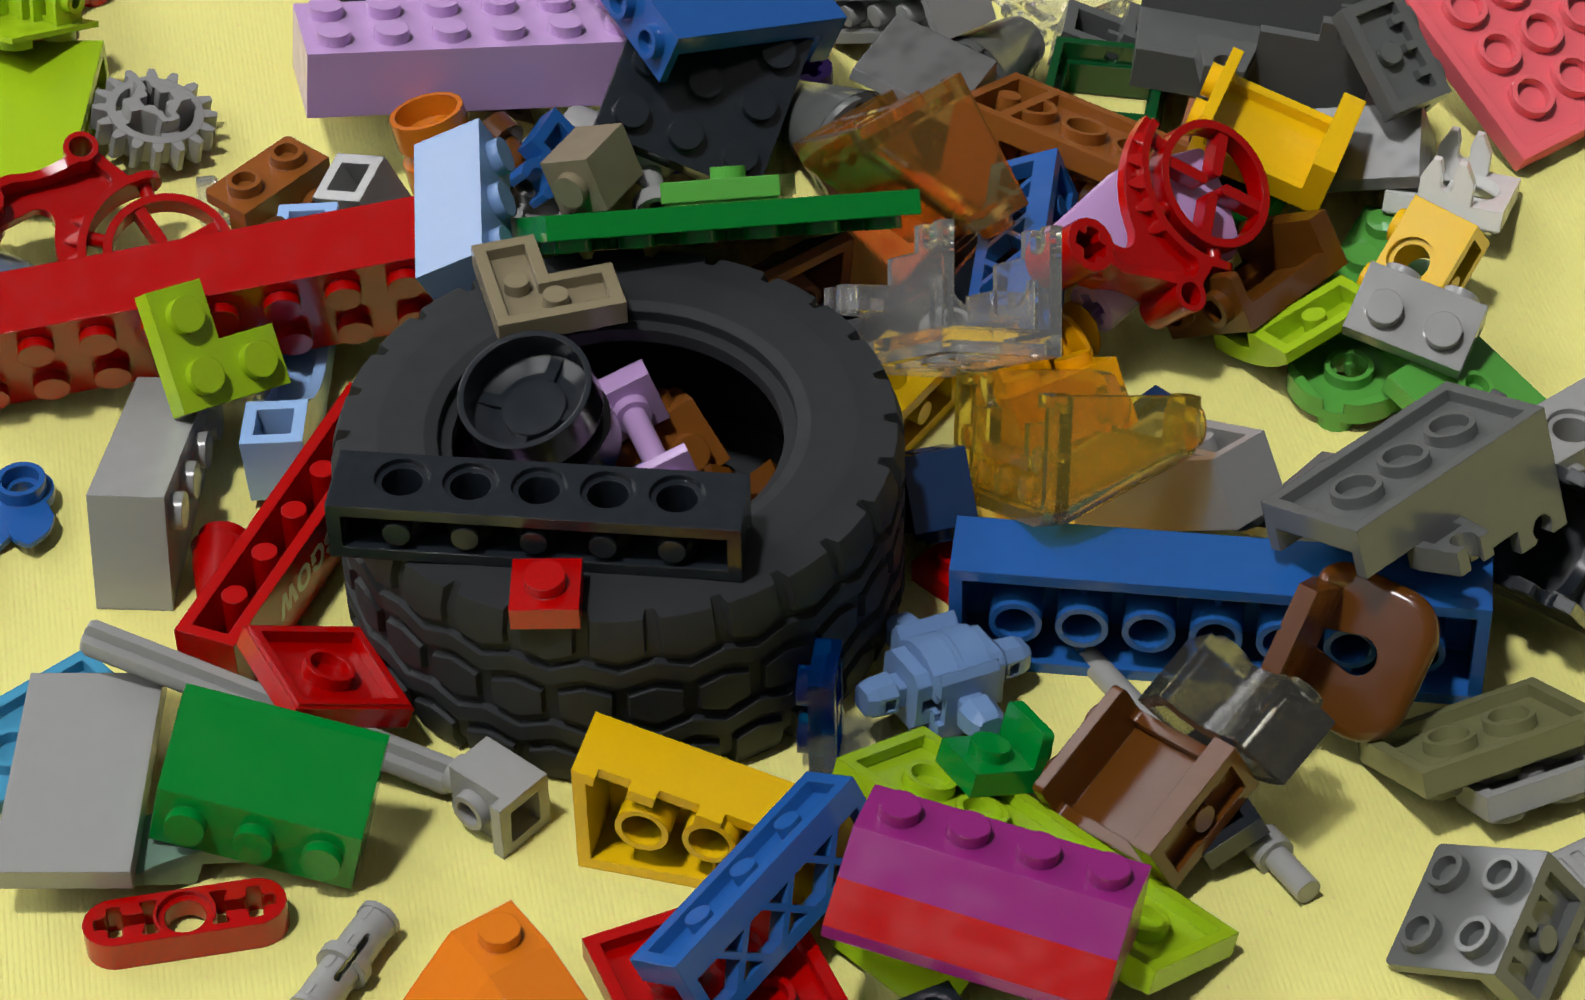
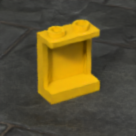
(1292, 140)

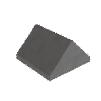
(916, 58)
(1385, 153)

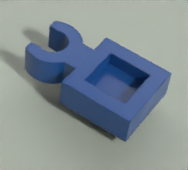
(538, 144)

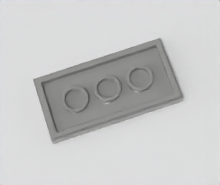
(80, 781)

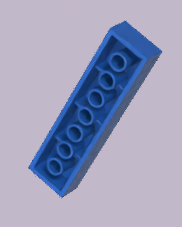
(1155, 589)

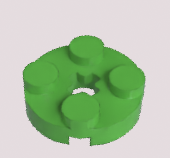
(1340, 399)

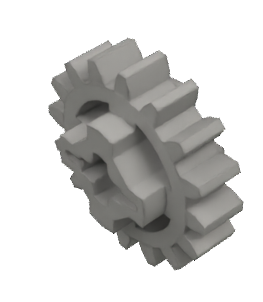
(153, 120)

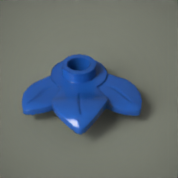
(25, 504)

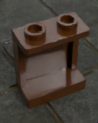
(1276, 269)
(1145, 786)

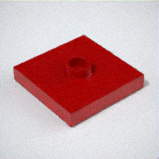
(325, 674)

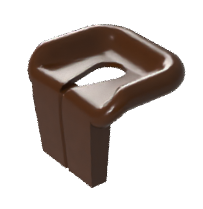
(1383, 611)

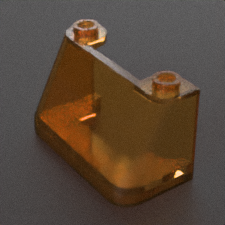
(921, 143)

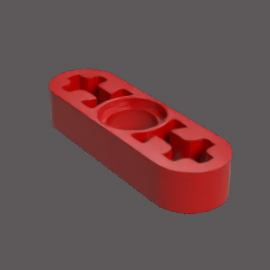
(139, 948)

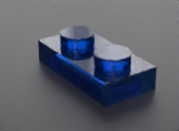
(821, 690)

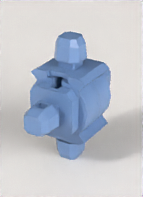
(942, 675)

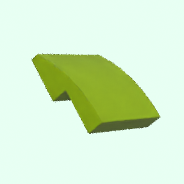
(1296, 328)

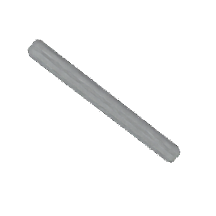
(176, 669)

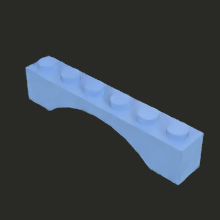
(285, 417)

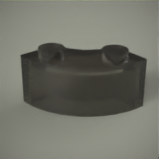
(1220, 694)

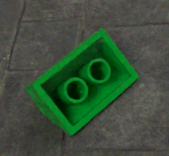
(268, 786)

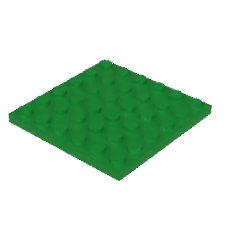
(718, 221)

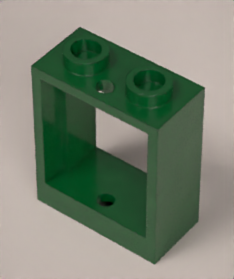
(1084, 68)

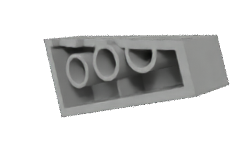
(148, 499)

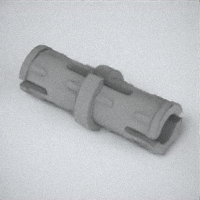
(366, 937)

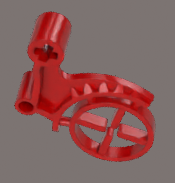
(84, 190)
(1166, 251)

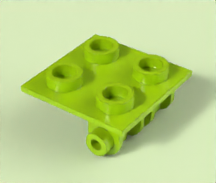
(40, 19)

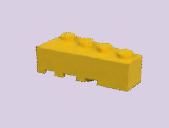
(668, 807)

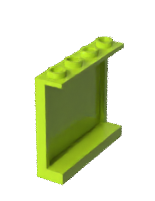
(45, 99)

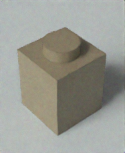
(591, 168)

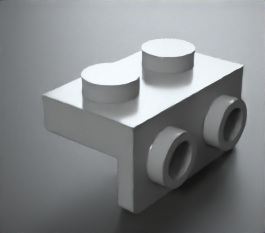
(1415, 318)

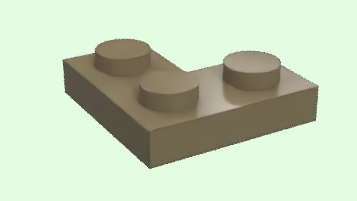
(527, 298)

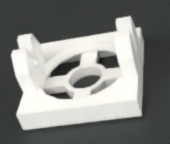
(1455, 180)

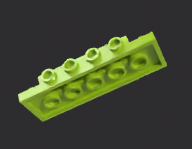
(1173, 931)

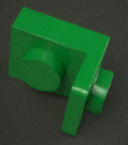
(1000, 762)

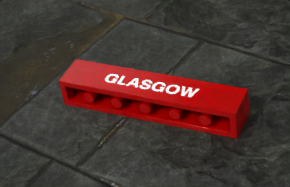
(274, 562)

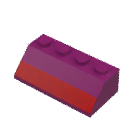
(985, 899)

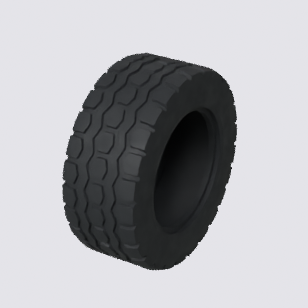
(657, 652)

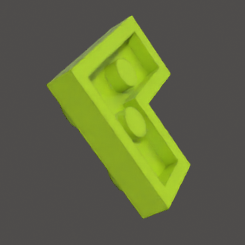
(198, 365)

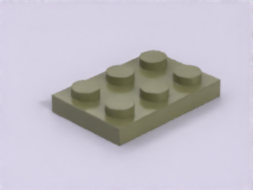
(1479, 739)

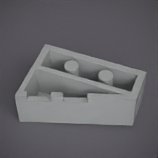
(1208, 492)

